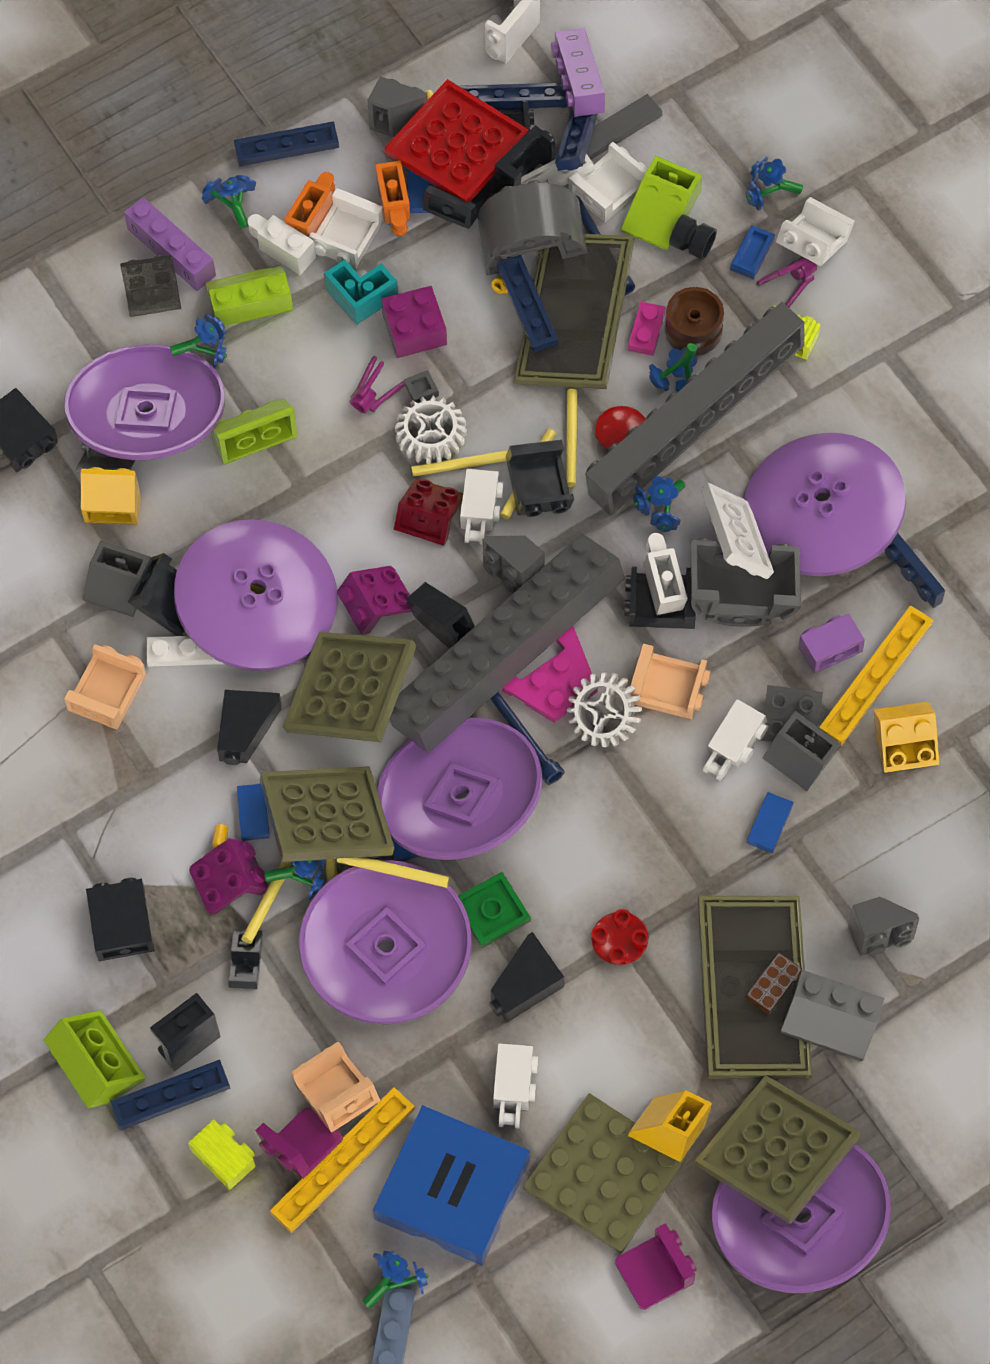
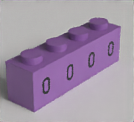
(578, 72)
(167, 239)

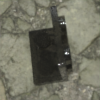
(150, 285)

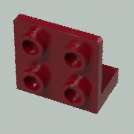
(427, 511)

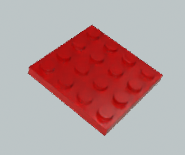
(455, 141)

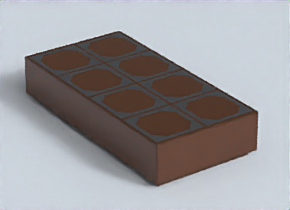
(773, 983)

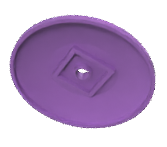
(114, 389)
(848, 527)
(248, 627)
(476, 758)
(359, 913)
(836, 1243)

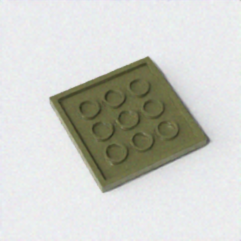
(349, 686)
(326, 814)
(778, 1149)
(602, 1174)

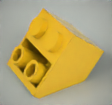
(110, 496)
(906, 736)
(672, 1123)

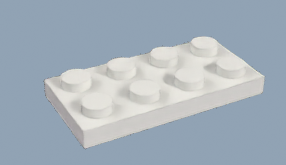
(737, 531)

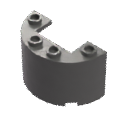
(530, 220)
(741, 599)

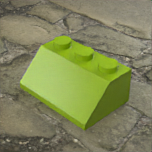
(250, 295)
(254, 430)
(93, 1058)

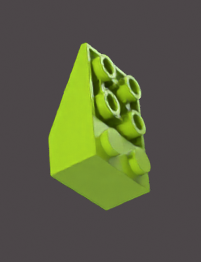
(660, 201)

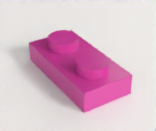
(647, 328)

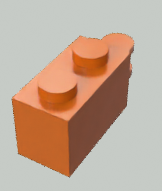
(393, 196)
(312, 205)

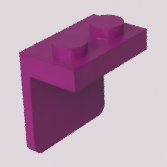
(373, 595)
(228, 874)
(300, 1143)
(656, 1268)

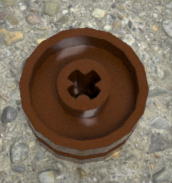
(696, 318)

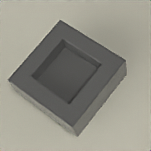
(421, 385)

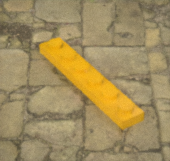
(876, 675)
(343, 1160)

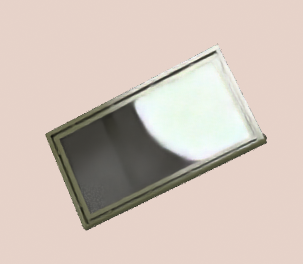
(585, 308)
(736, 947)

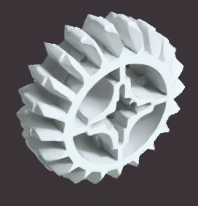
(430, 444)
(600, 721)

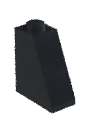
(440, 614)
(244, 723)
(526, 980)

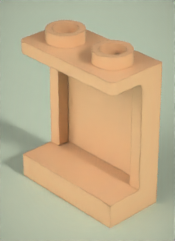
(669, 683)
(106, 686)
(334, 1087)

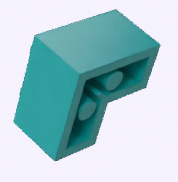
(359, 295)

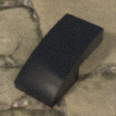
(245, 961)

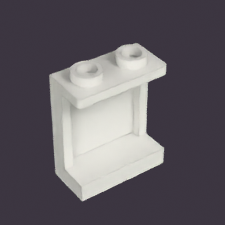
(505, 39)
(610, 184)
(348, 228)
(816, 232)

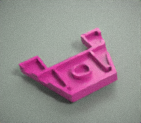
(552, 683)

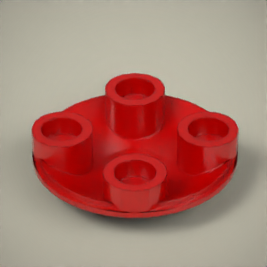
(615, 424)
(620, 937)

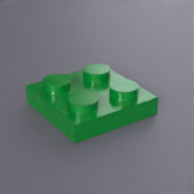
(493, 909)

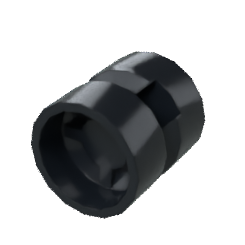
(694, 237)

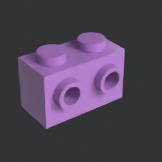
(831, 642)

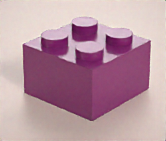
(414, 321)

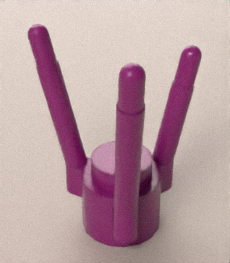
(799, 269)
(364, 397)

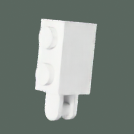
(282, 242)
(480, 503)
(664, 576)
(735, 738)
(513, 1081)

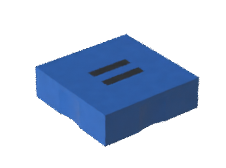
(451, 1184)

